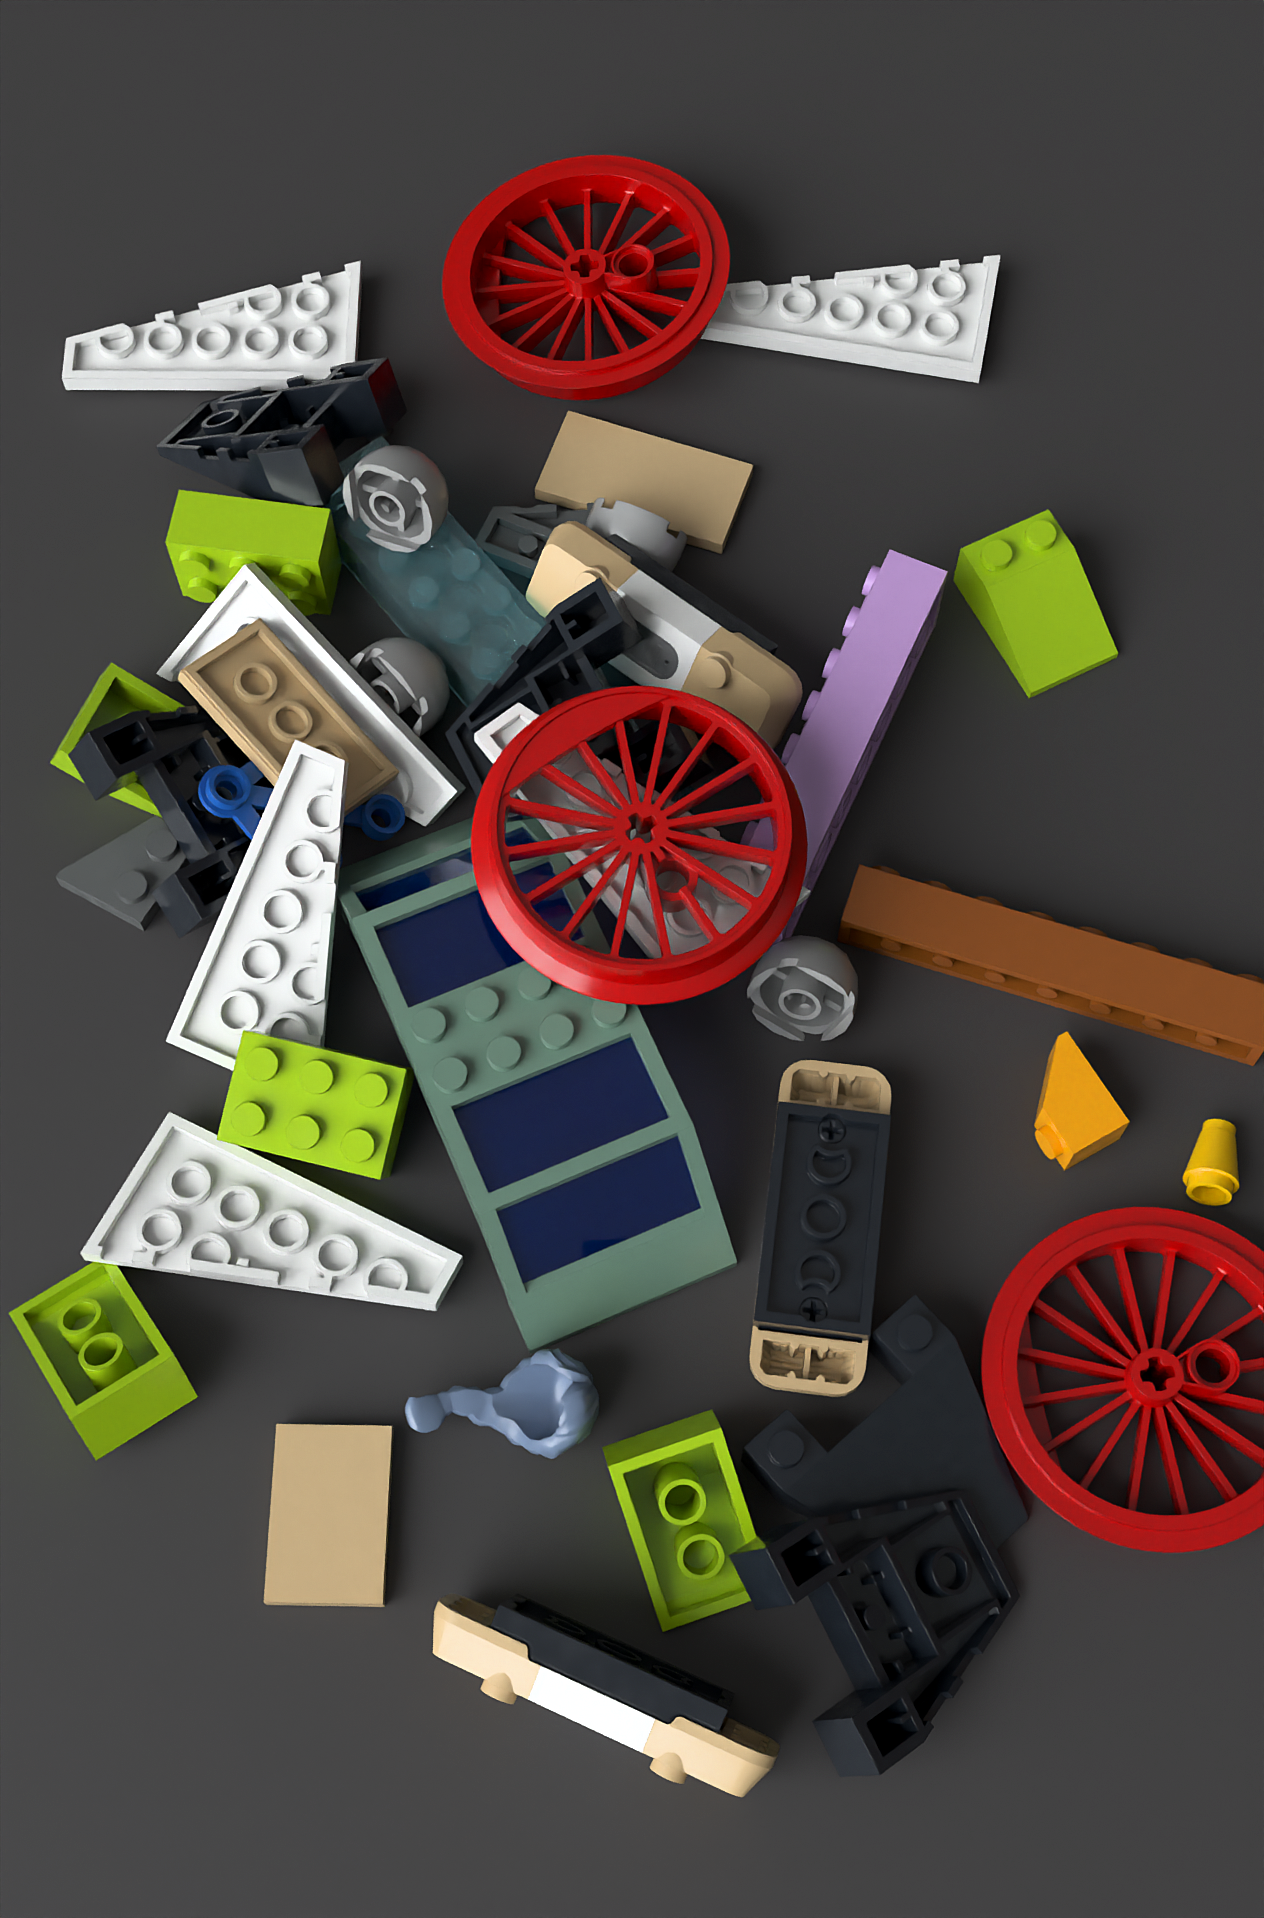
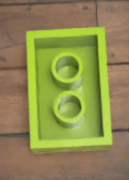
(289, 542)
(316, 1104)

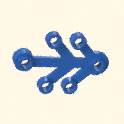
(248, 797)

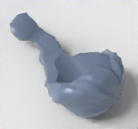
(539, 1405)

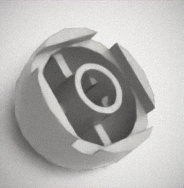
(397, 497)
(640, 529)
(407, 679)
(804, 988)

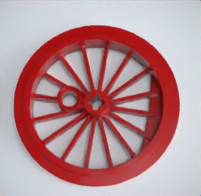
(587, 277)
(609, 975)
(1018, 1406)

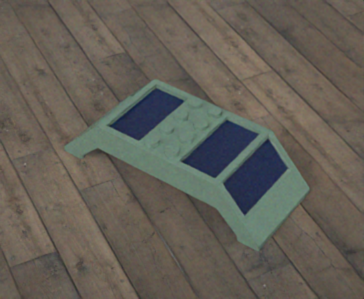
(537, 1091)

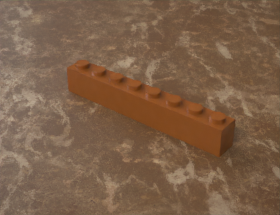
(1056, 963)

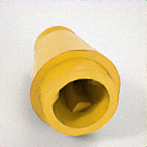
(1213, 1165)

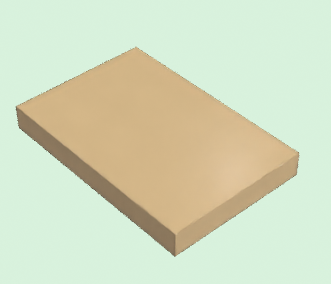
(329, 1515)

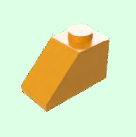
(1075, 1107)

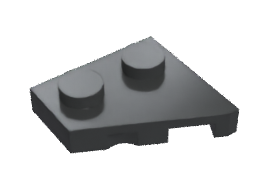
(518, 535)
(127, 872)

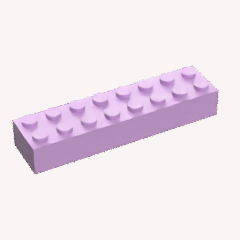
(855, 705)

